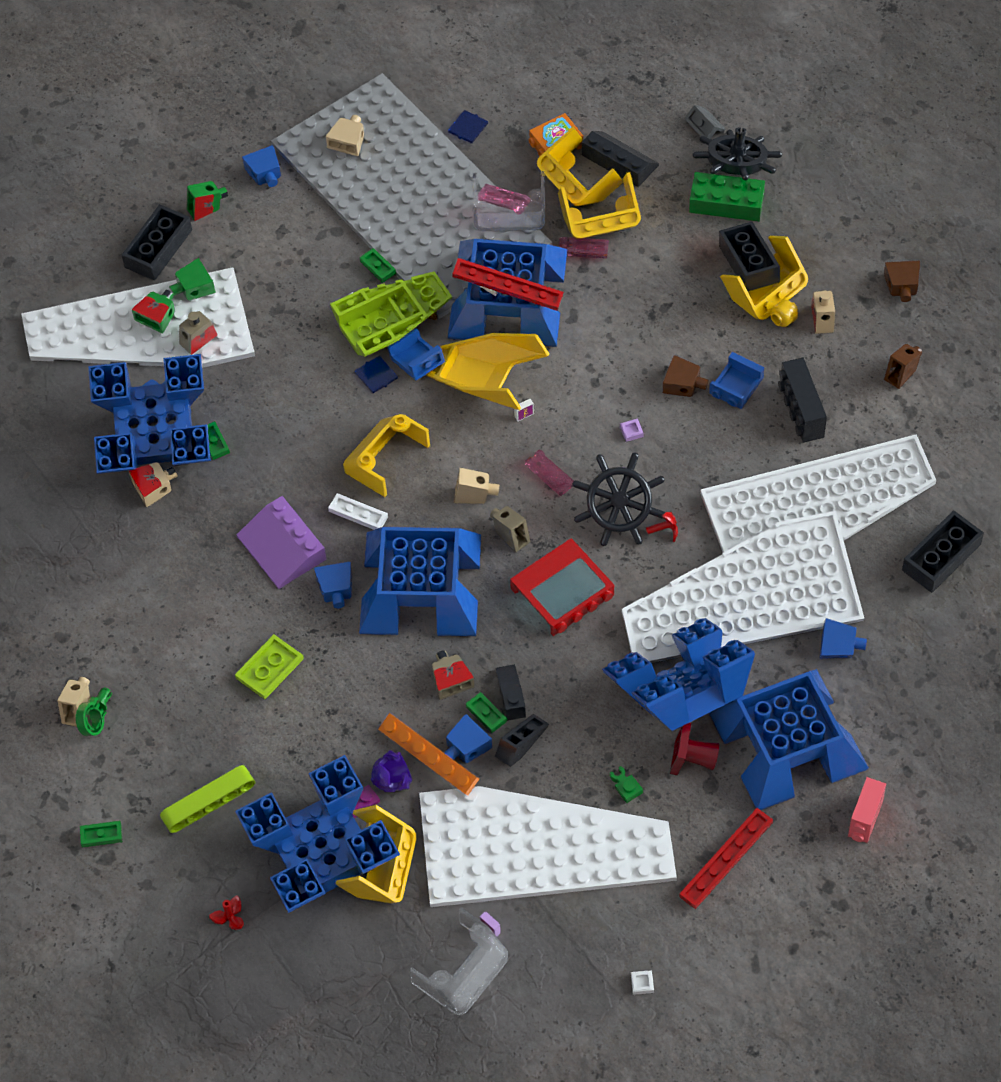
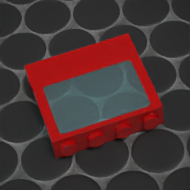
(563, 586)

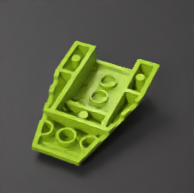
(388, 312)

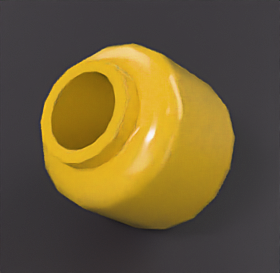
(784, 313)

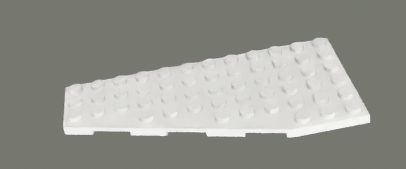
(106, 332)
(855, 484)
(755, 591)
(534, 846)

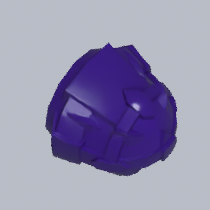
(391, 773)

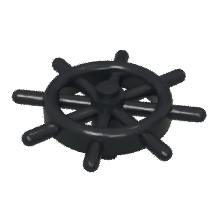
(738, 154)
(619, 499)

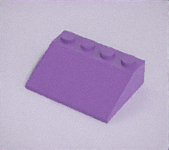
(281, 543)

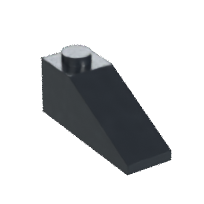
(511, 692)
(520, 739)

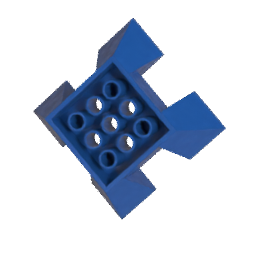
(528, 261)
(132, 446)
(420, 571)
(693, 687)
(819, 736)
(332, 817)

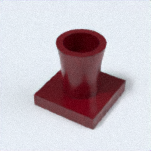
(692, 751)

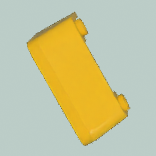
(559, 160)
(625, 217)
(762, 300)
(362, 459)
(388, 880)

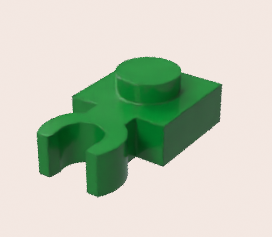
(626, 786)

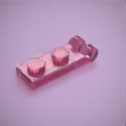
(504, 198)
(585, 247)
(549, 473)

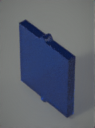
(468, 126)
(376, 374)

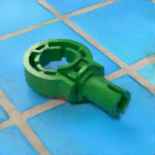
(97, 710)

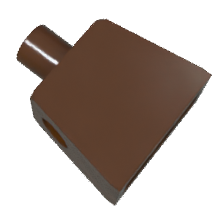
(902, 278)
(904, 357)
(683, 378)

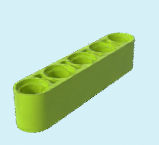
(207, 799)

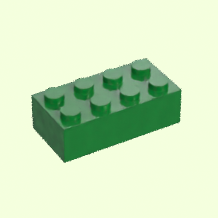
(727, 196)

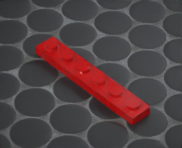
(507, 284)
(726, 858)

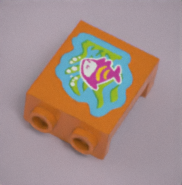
(548, 133)

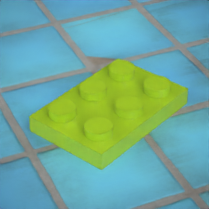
(269, 666)

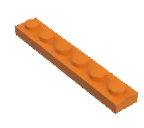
(428, 754)

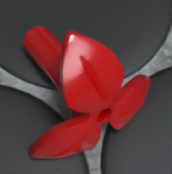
(669, 523)
(230, 909)

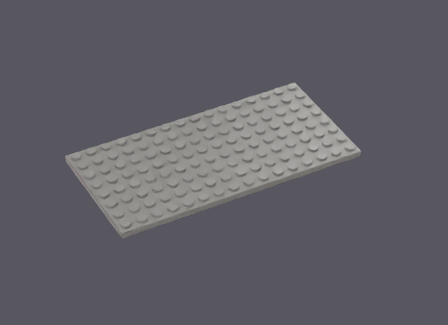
(404, 189)

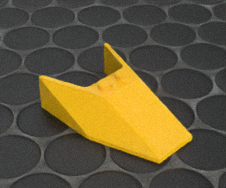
(484, 362)

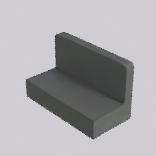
(703, 122)

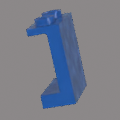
(415, 355)
(737, 381)

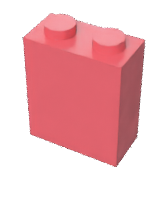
(867, 810)

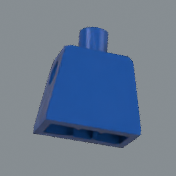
(263, 166)
(335, 582)
(839, 640)
(467, 740)

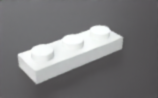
(357, 512)

